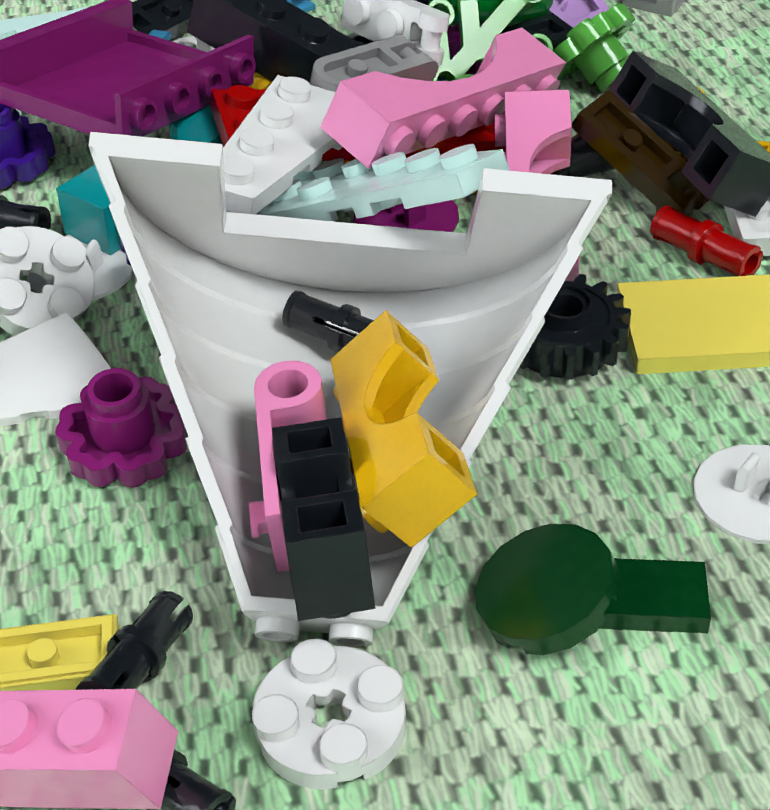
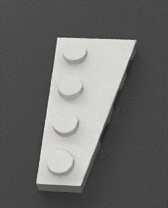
(276, 143)

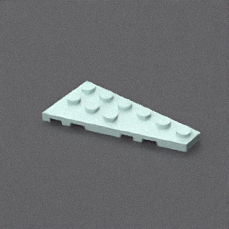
(389, 182)

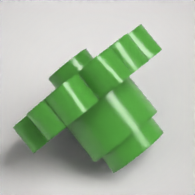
(595, 47)

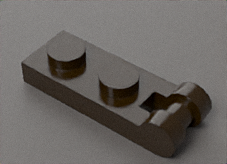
(638, 154)

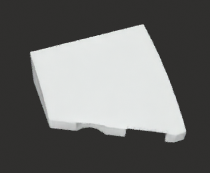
(45, 369)

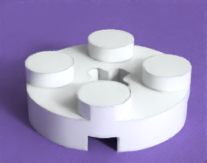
(54, 257)
(342, 750)

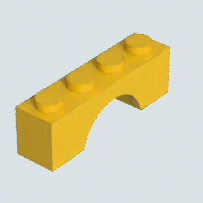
(401, 464)

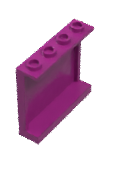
(111, 79)

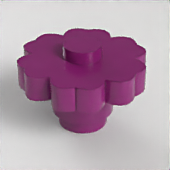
(121, 429)

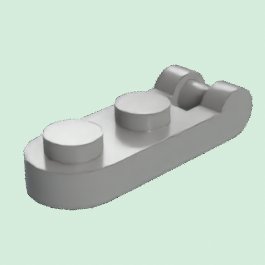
(390, 56)

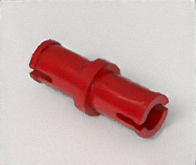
(706, 242)

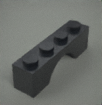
(720, 154)

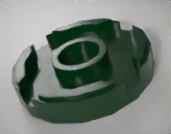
(547, 588)

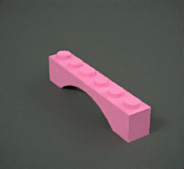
(395, 114)

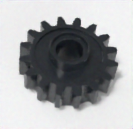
(580, 332)

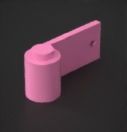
(283, 396)

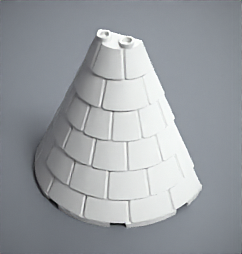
(217, 305)

